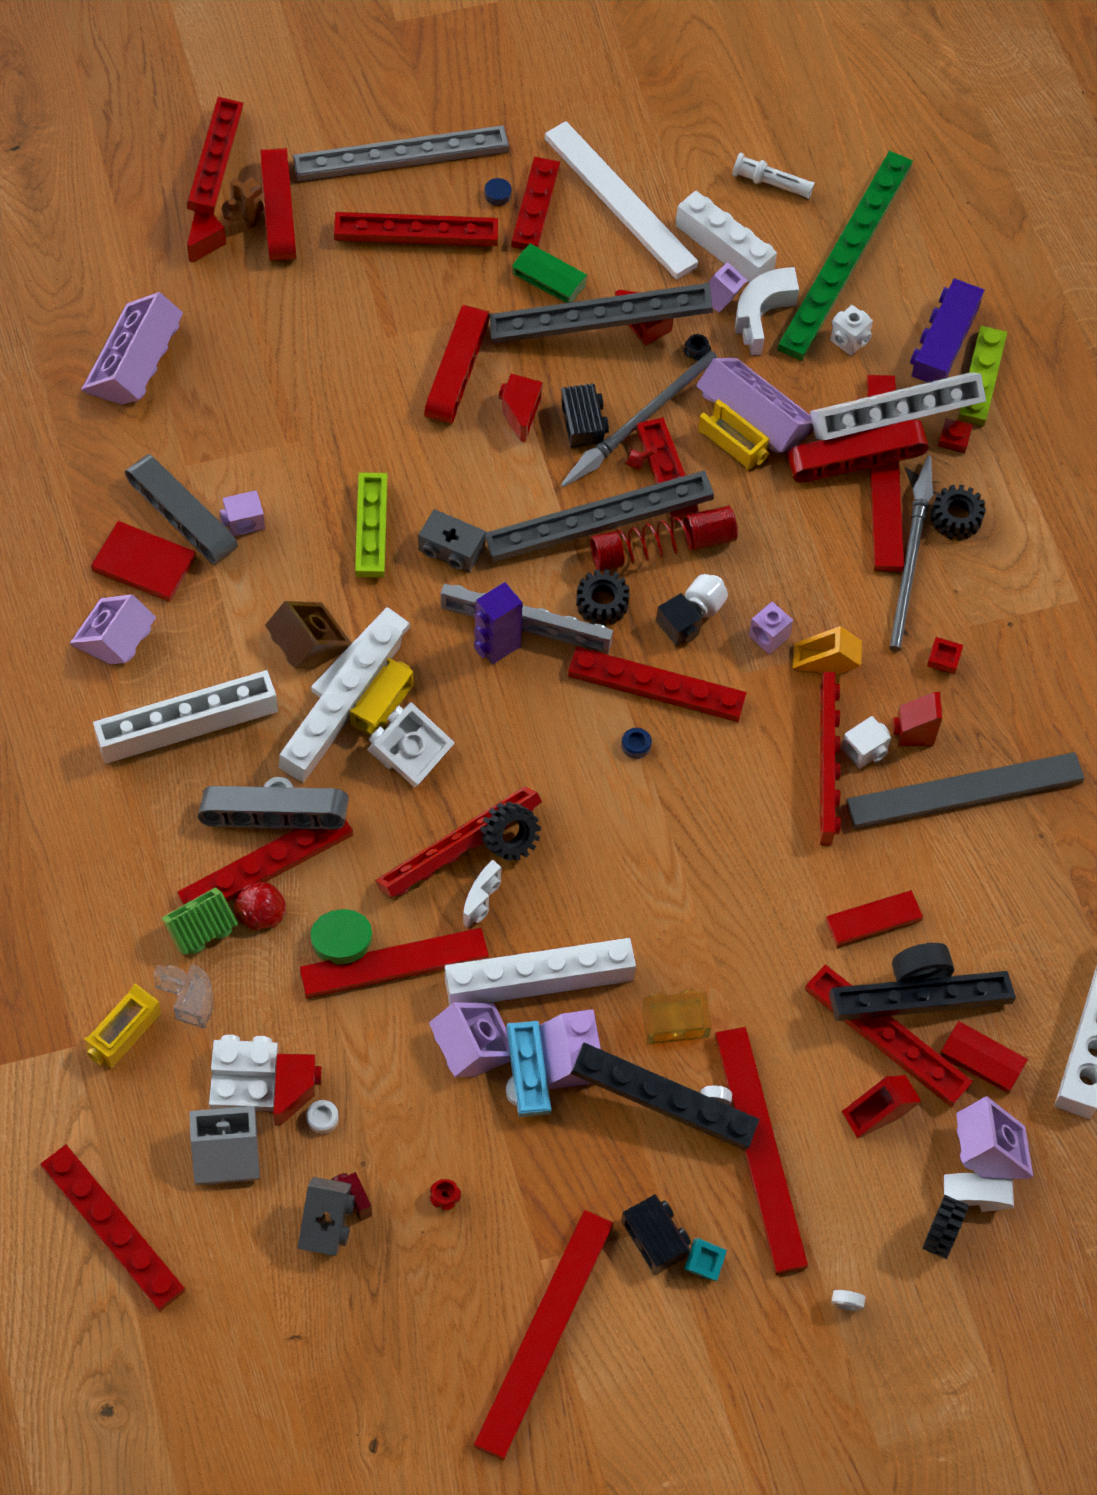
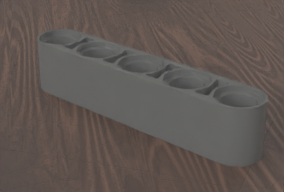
(181, 509)
(273, 807)

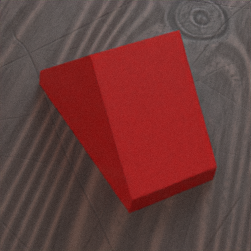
(205, 236)

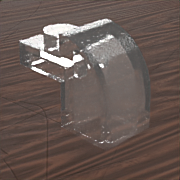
(194, 993)

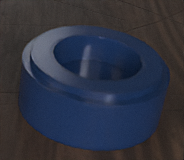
(497, 191)
(636, 743)

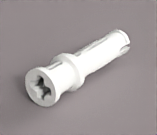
(760, 172)

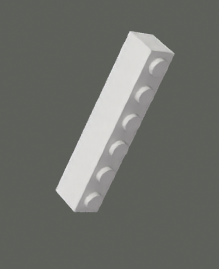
(342, 694)
(185, 716)
(541, 972)

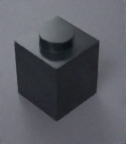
(679, 620)

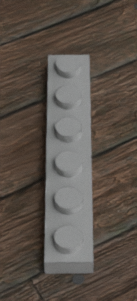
(536, 621)

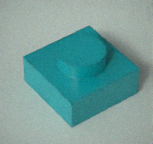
(705, 1259)

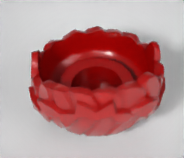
(260, 906)

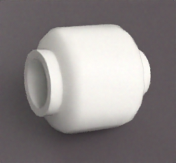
(707, 594)

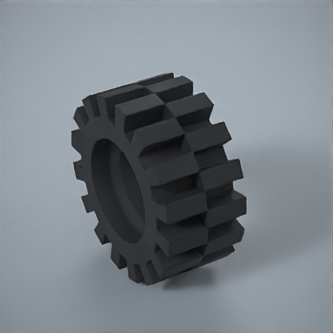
(960, 498)
(606, 583)
(497, 824)
(945, 1227)

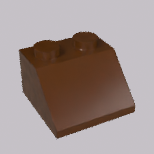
(307, 634)

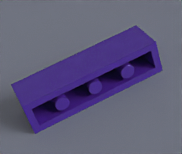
(947, 331)

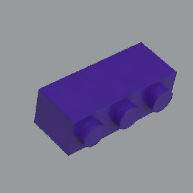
(498, 623)

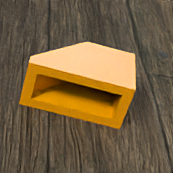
(828, 652)

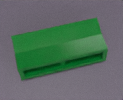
(549, 274)

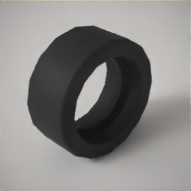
(923, 962)

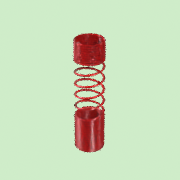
(700, 528)

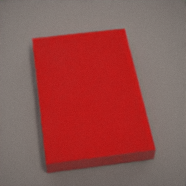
(143, 561)

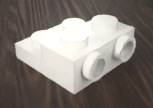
(410, 744)
(243, 1073)

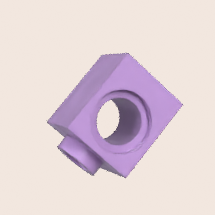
(725, 286)
(242, 513)
(770, 628)

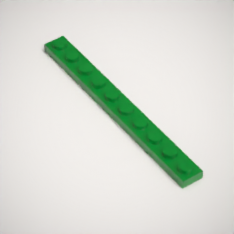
(845, 256)

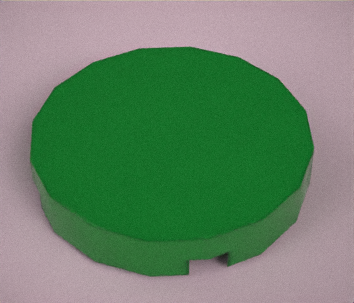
(341, 936)

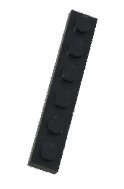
(921, 995)
(664, 1096)

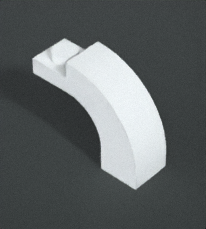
(765, 292)

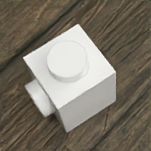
(866, 742)

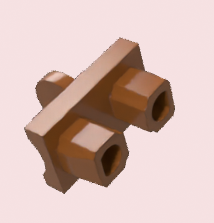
(243, 202)

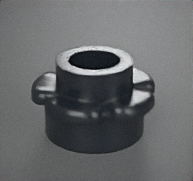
(697, 341)

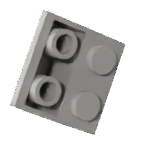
(224, 1145)

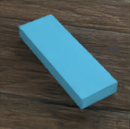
(528, 1069)

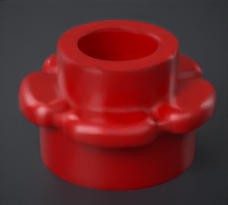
(440, 1187)

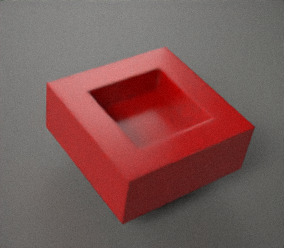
(955, 435)
(945, 655)

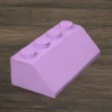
(133, 349)
(756, 402)

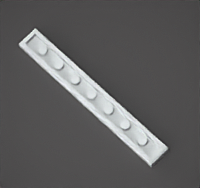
(621, 200)

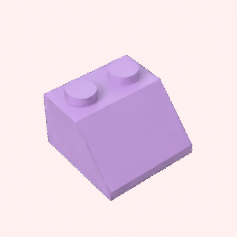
(114, 629)
(471, 1038)
(561, 1043)
(993, 1142)

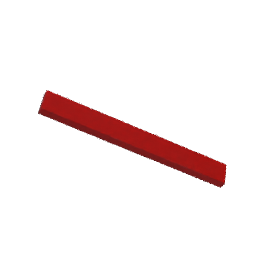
(885, 498)
(762, 1155)
(543, 1335)

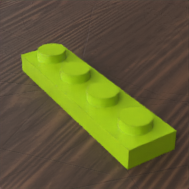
(984, 361)
(371, 525)

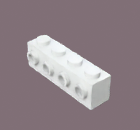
(724, 236)

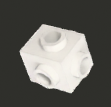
(851, 329)

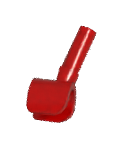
(637, 459)

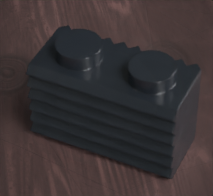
(583, 415)
(656, 1234)

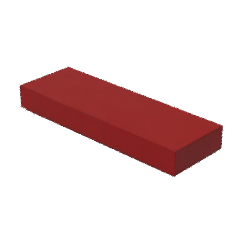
(874, 918)

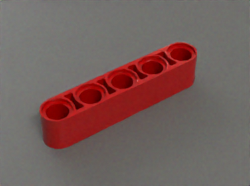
(278, 204)
(457, 364)
(858, 451)

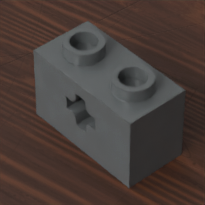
(451, 541)
(315, 1231)

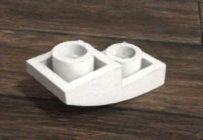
(478, 900)
(972, 1189)

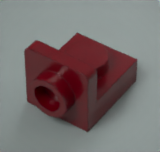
(361, 1204)

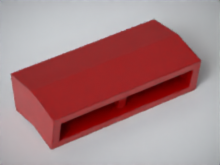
(983, 1057)

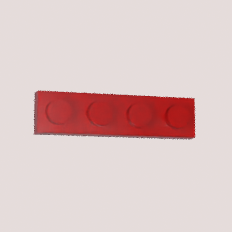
(535, 203)
(666, 462)

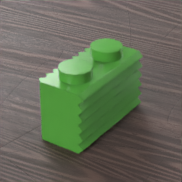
(200, 922)

